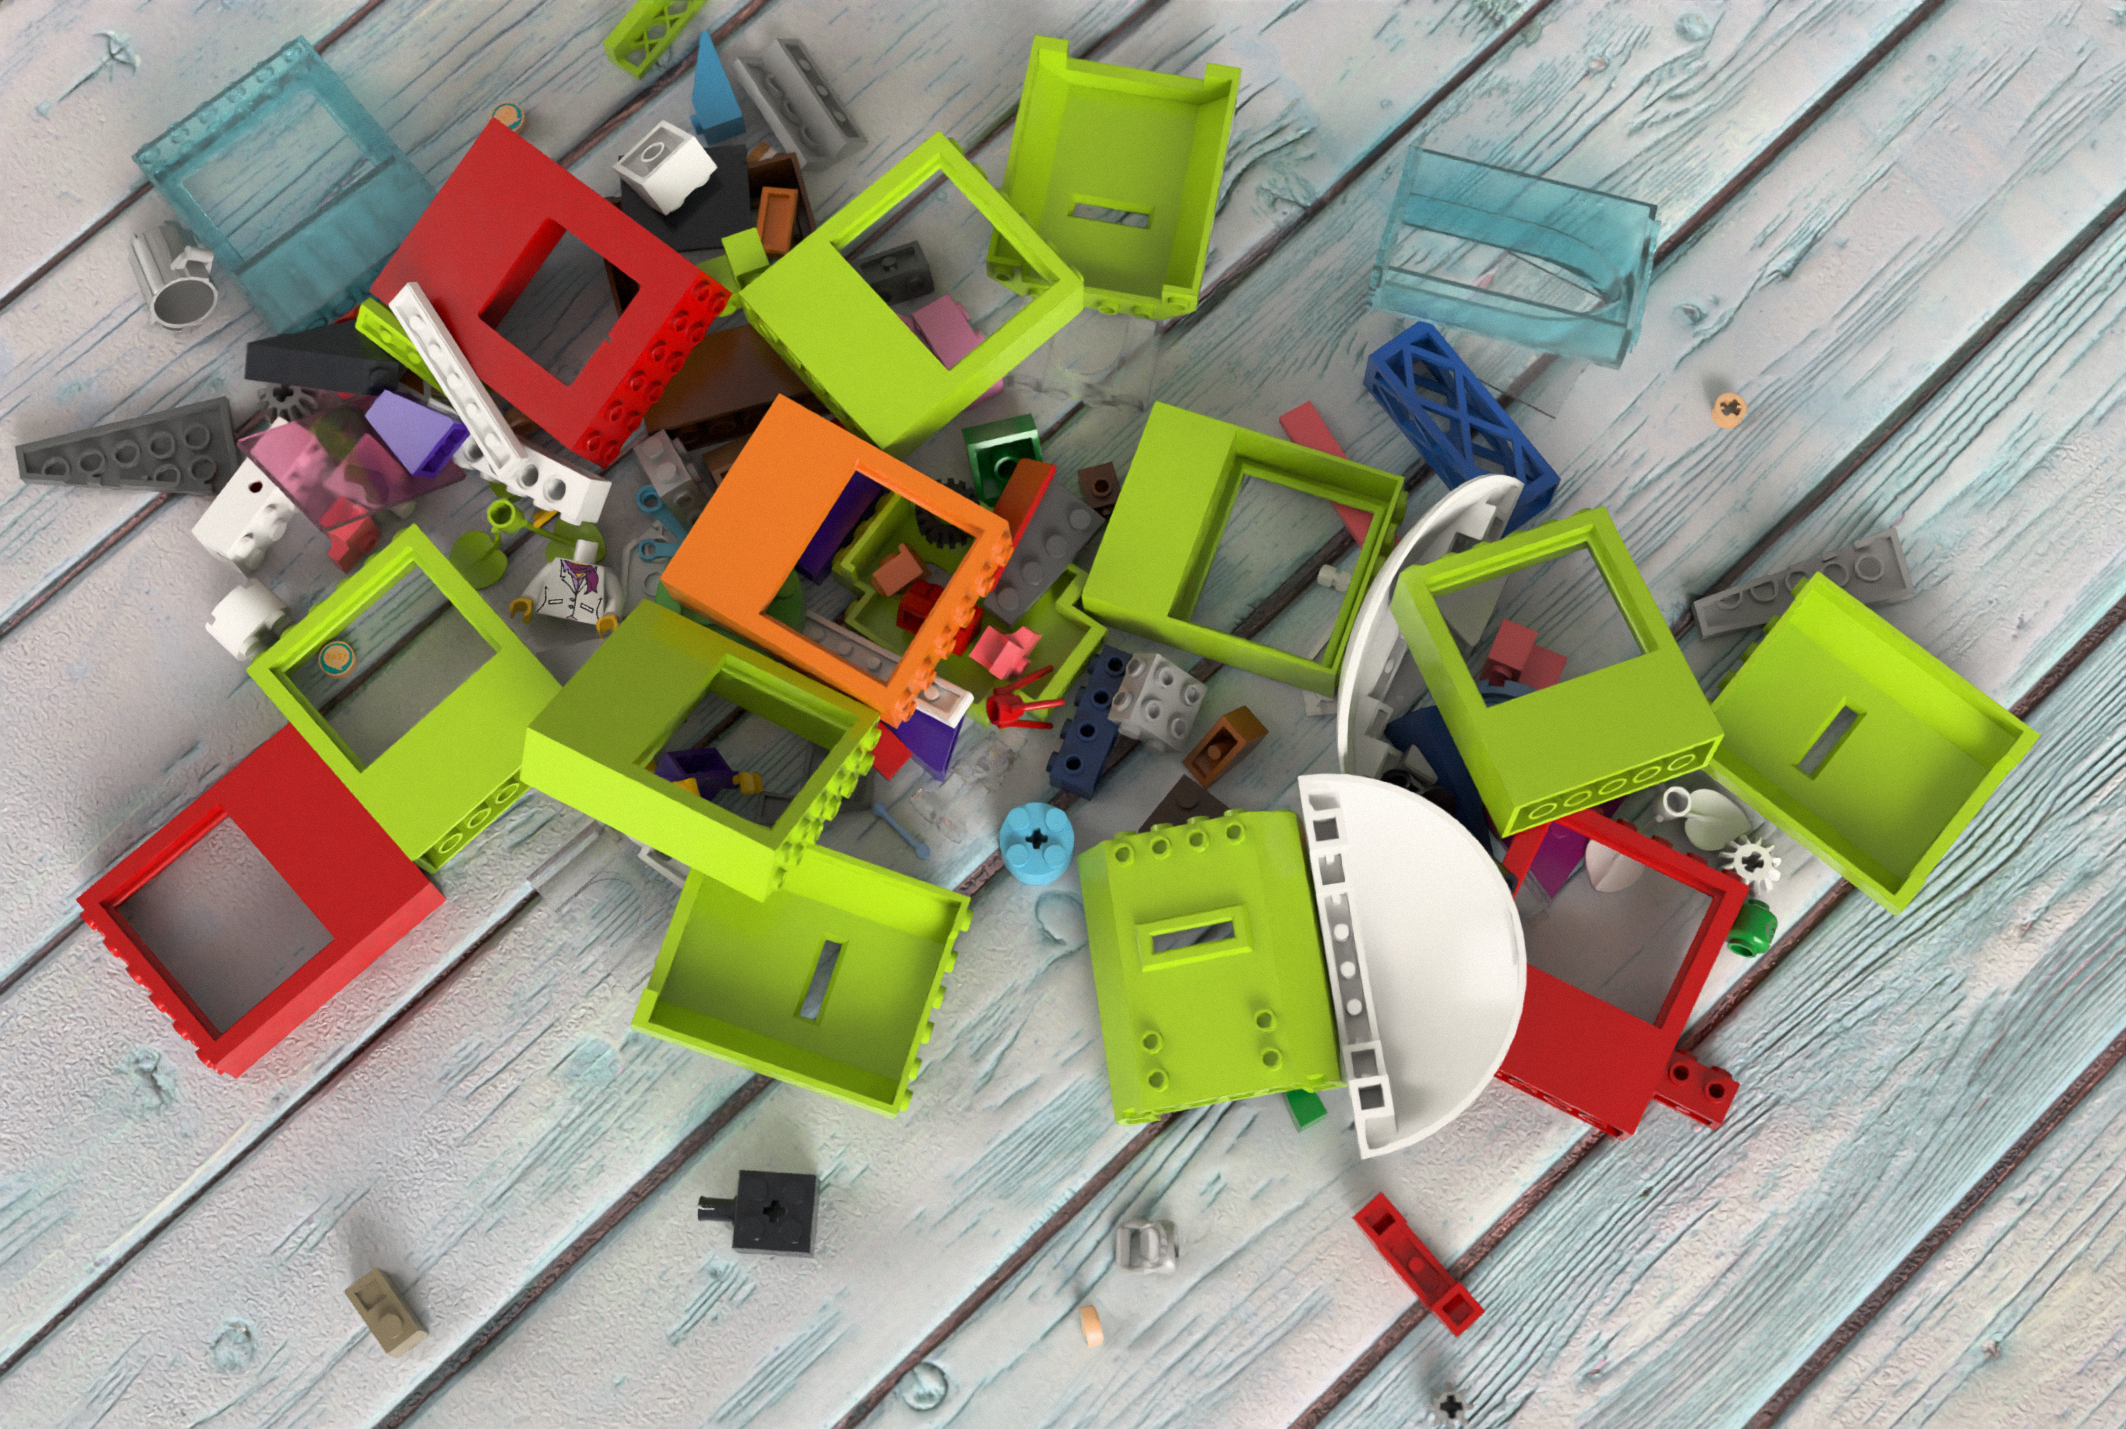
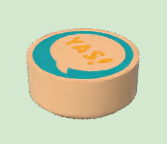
(510, 115)
(337, 660)
(1090, 1325)

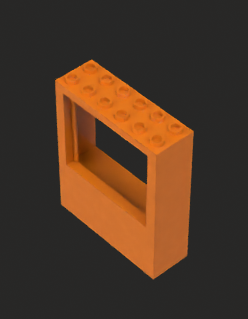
(768, 517)

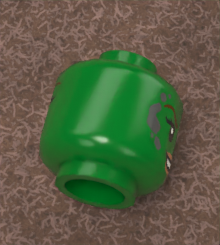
(1752, 929)

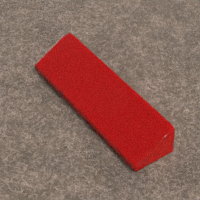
(1021, 499)

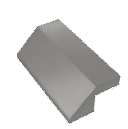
(800, 105)

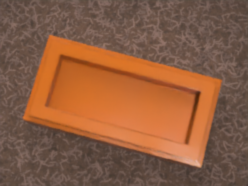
(777, 220)

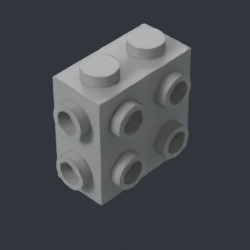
(674, 477)
(1157, 703)

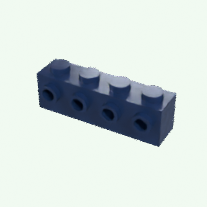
(1090, 734)

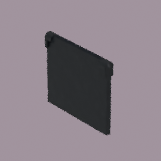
(708, 212)

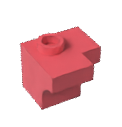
(352, 542)
(1005, 653)

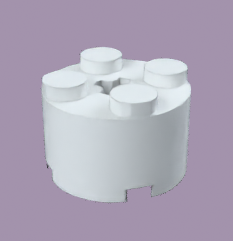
(249, 620)

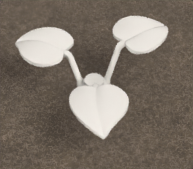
(1708, 826)

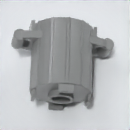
(173, 277)

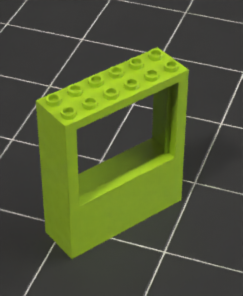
(860, 351)
(1174, 522)
(631, 700)
(1576, 738)
(458, 761)

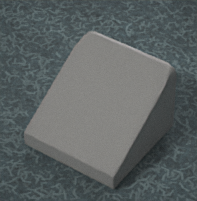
(1417, 766)

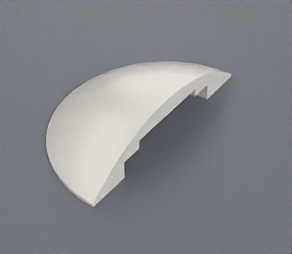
(1376, 646)
(1415, 954)

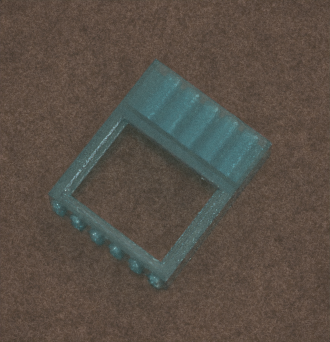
(337, 250)

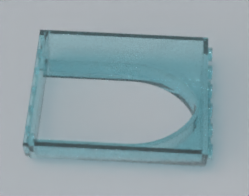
(1581, 229)

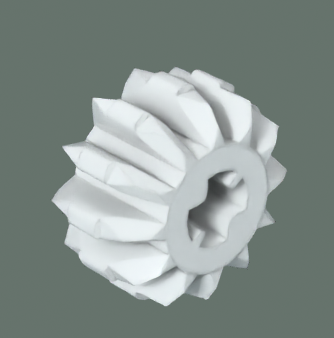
(1764, 864)

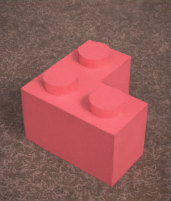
(1520, 660)

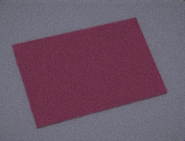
(339, 466)

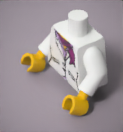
(575, 591)

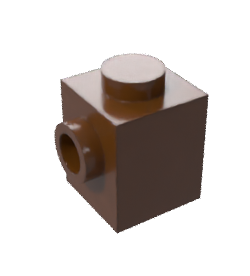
(1099, 488)

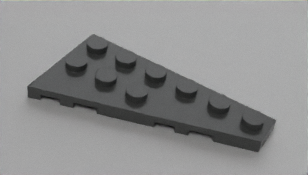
(164, 451)

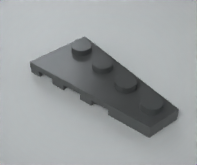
(1048, 546)

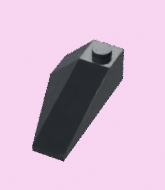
(325, 359)

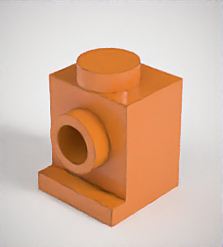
(899, 572)

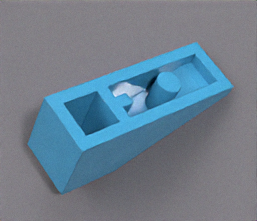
(713, 100)

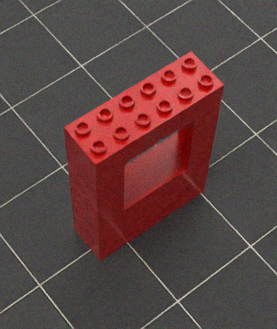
(489, 240)

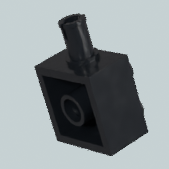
(756, 1197)

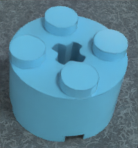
(1055, 852)

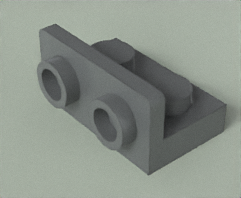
(897, 273)

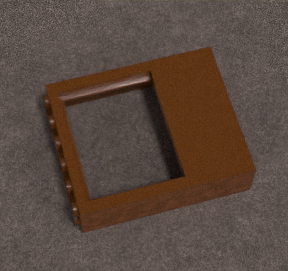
(732, 372)

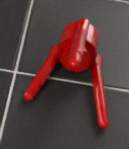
(1005, 707)

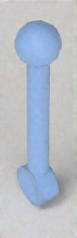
(921, 850)

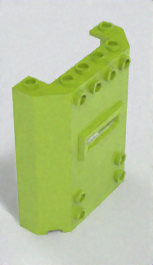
(1120, 145)
(1901, 773)
(742, 969)
(1221, 1013)

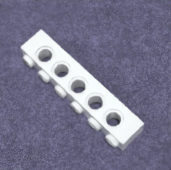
(541, 478)

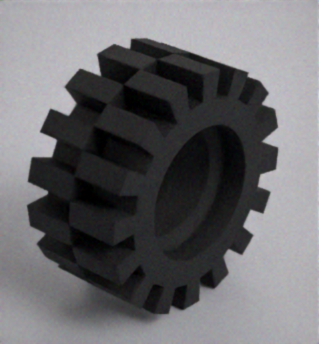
(943, 533)

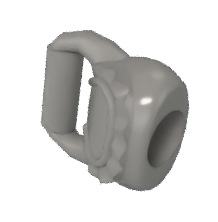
(1157, 1246)

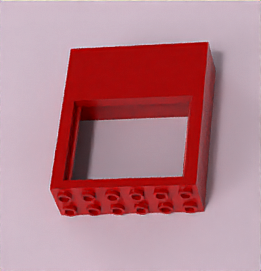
(325, 852)
(1584, 1050)

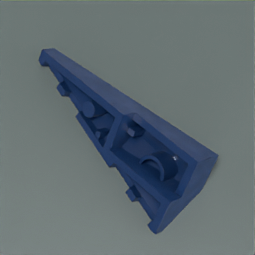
(1431, 736)

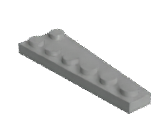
(1868, 570)

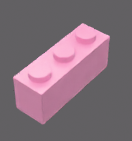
(949, 337)

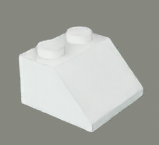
(665, 167)

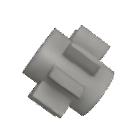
(1456, 1399)

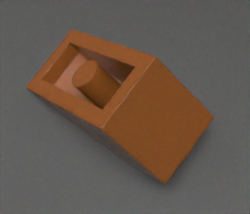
(1225, 746)

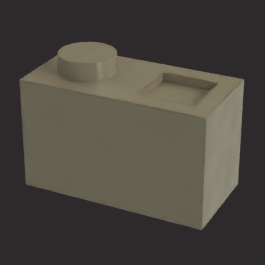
(386, 1312)

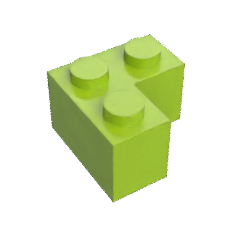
(739, 266)

